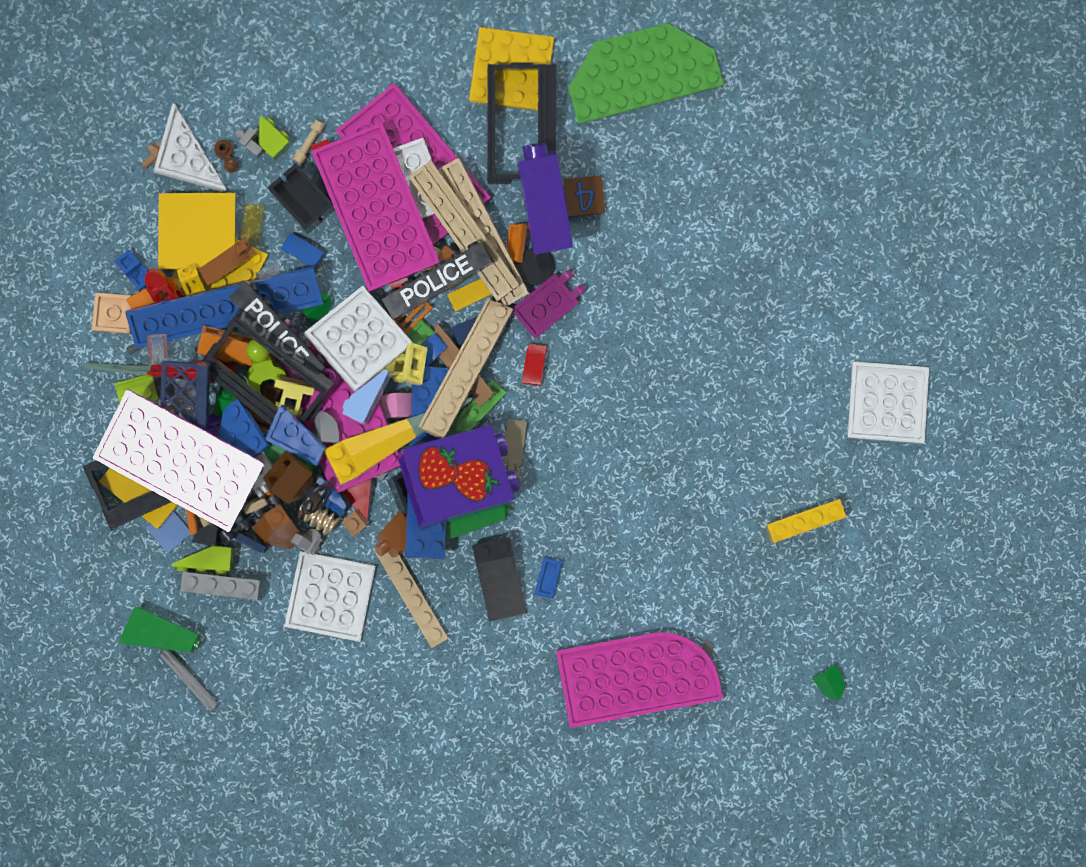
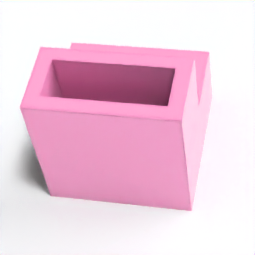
(396, 405)

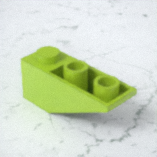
(212, 558)

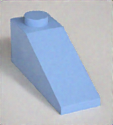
(363, 402)

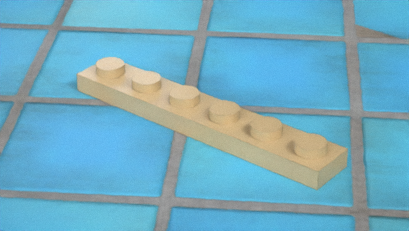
(413, 599)

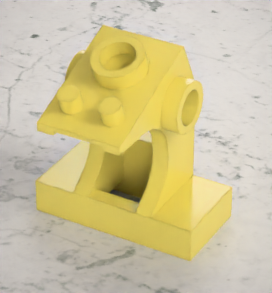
(401, 366)
(293, 389)

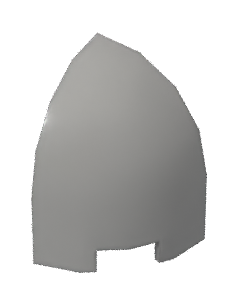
(326, 428)

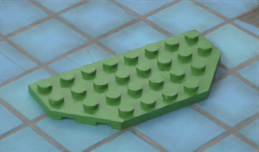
(642, 72)

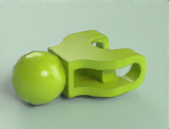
(262, 366)

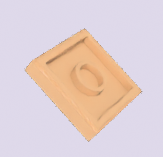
(110, 313)

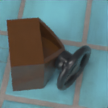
(292, 480)

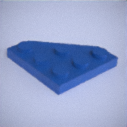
(241, 429)

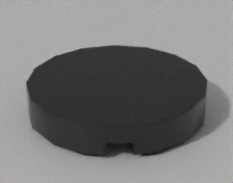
(535, 267)

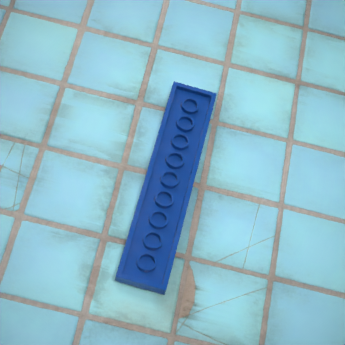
(215, 309)
(430, 541)

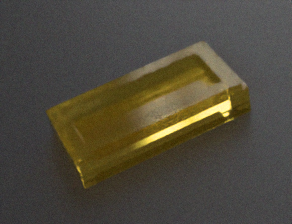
(252, 223)

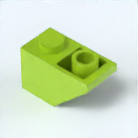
(272, 140)

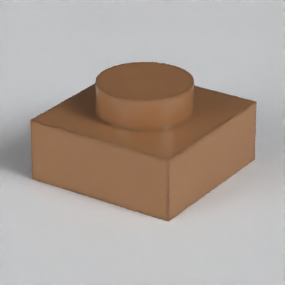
(355, 523)

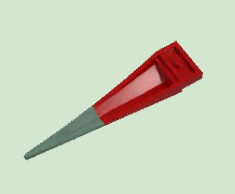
(156, 370)

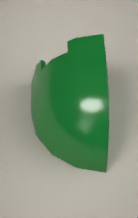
(317, 312)
(830, 682)

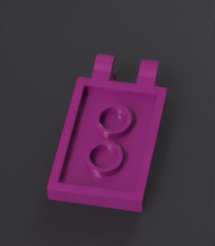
(547, 304)

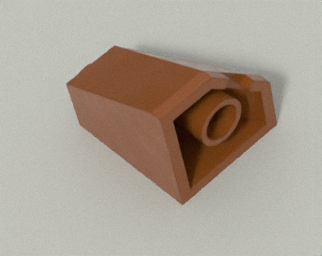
(277, 528)

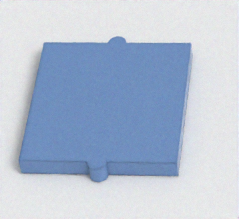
(170, 533)

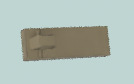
(515, 444)

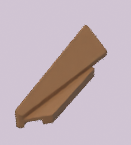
(480, 390)

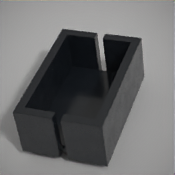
(301, 198)

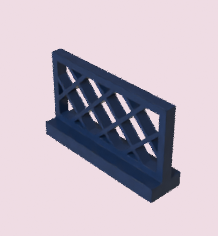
(202, 390)

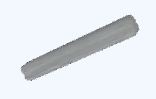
(189, 679)

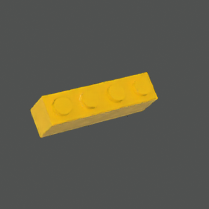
(805, 521)

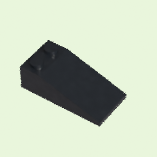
(499, 579)

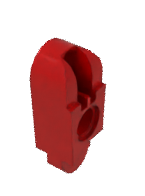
(158, 282)

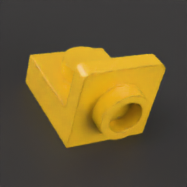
(190, 280)

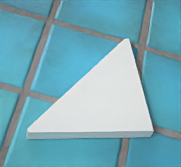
(183, 157)

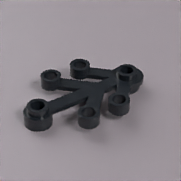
(247, 524)

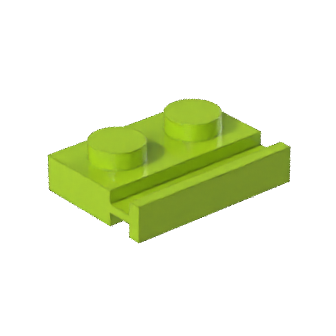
(141, 385)

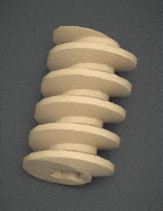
(320, 518)

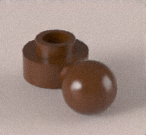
(230, 164)

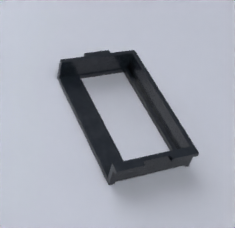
(546, 112)
(280, 350)
(127, 511)

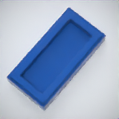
(548, 578)

